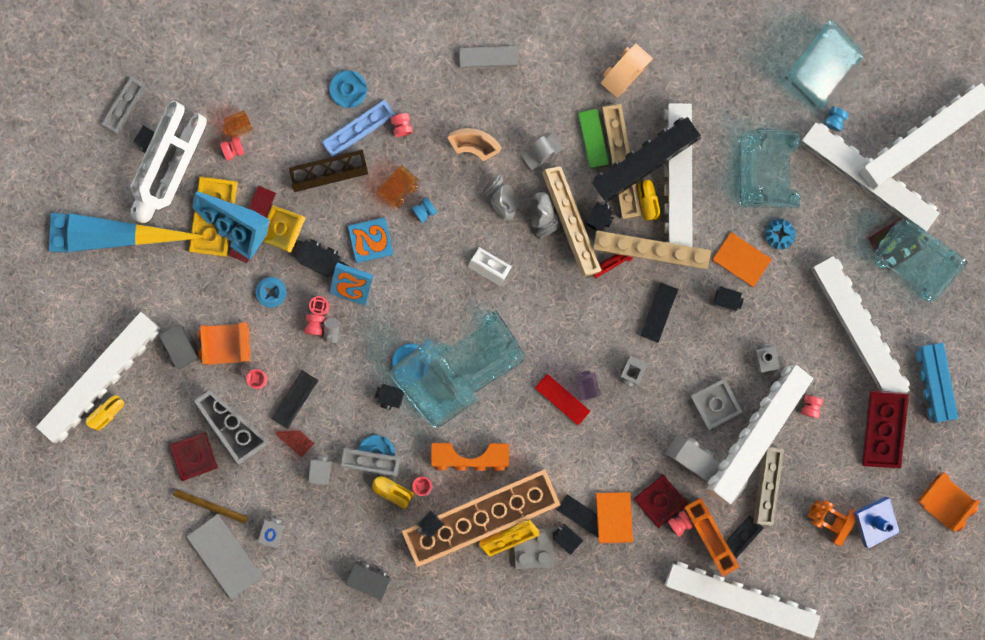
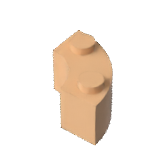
(626, 70)
(475, 142)

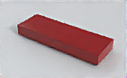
(562, 399)

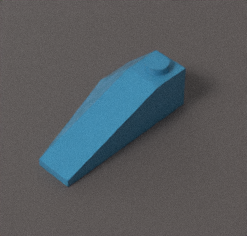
(238, 224)

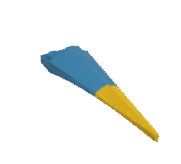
(86, 233)

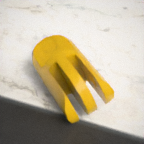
(648, 200)
(105, 413)
(392, 491)

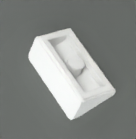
(489, 266)

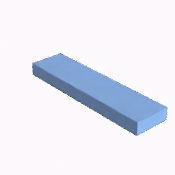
(358, 128)

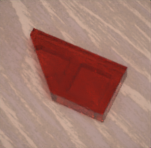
(296, 441)

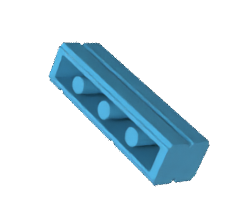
(937, 383)

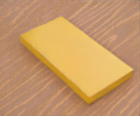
(212, 242)

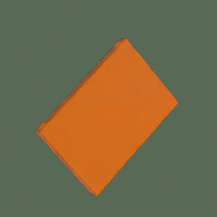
(742, 259)
(614, 517)

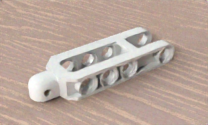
(163, 136)

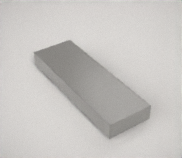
(488, 57)
(124, 105)
(370, 462)

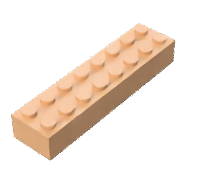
(484, 517)

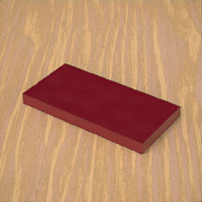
(885, 429)

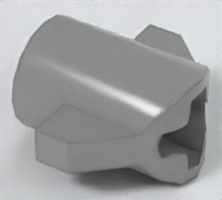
(331, 330)

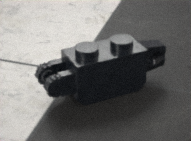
(316, 257)

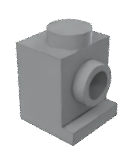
(638, 366)

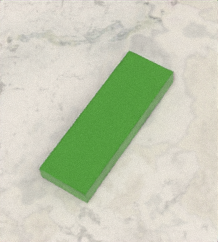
(593, 138)

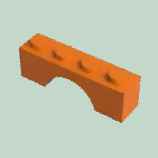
(495, 456)
(712, 537)

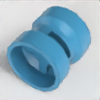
(836, 119)
(424, 210)

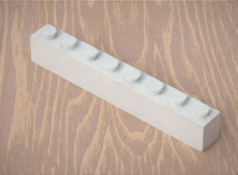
(924, 138)
(849, 163)
(678, 184)
(859, 327)
(98, 378)
(759, 434)
(742, 600)

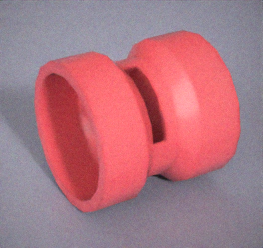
(401, 125)
(236, 147)
(319, 308)
(314, 326)
(253, 379)
(811, 406)
(422, 486)
(680, 524)

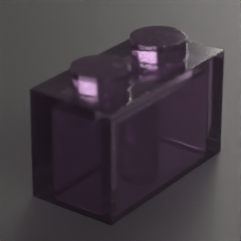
(587, 385)

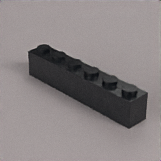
(647, 159)

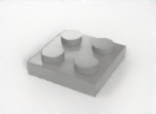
(716, 404)
(536, 551)

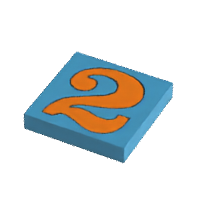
(370, 240)
(351, 284)

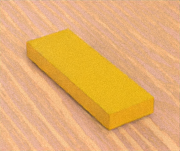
(509, 538)

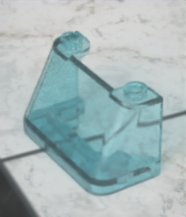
(822, 66)
(766, 169)
(919, 259)
(481, 355)
(428, 388)

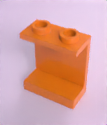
(224, 344)
(948, 503)

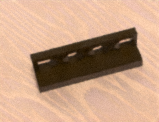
(328, 178)

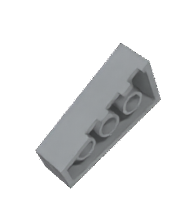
(233, 431)
(695, 459)

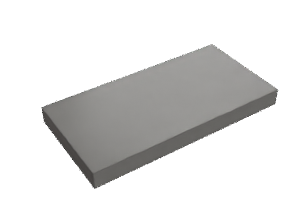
(224, 556)

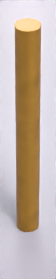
(210, 506)

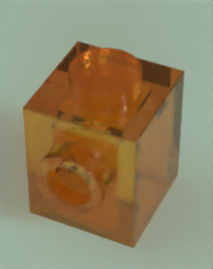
(237, 124)

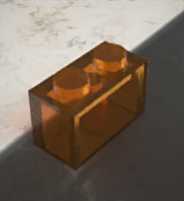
(398, 187)

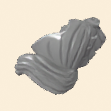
(501, 197)
(543, 215)

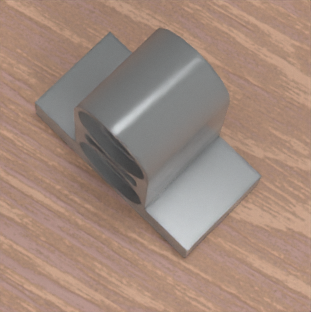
(541, 151)

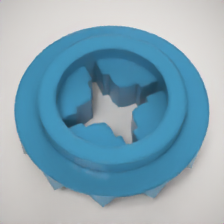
(772, 238)
(261, 292)

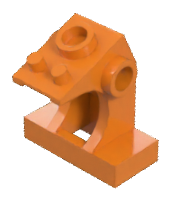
(841, 525)

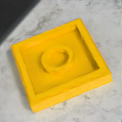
(283, 228)

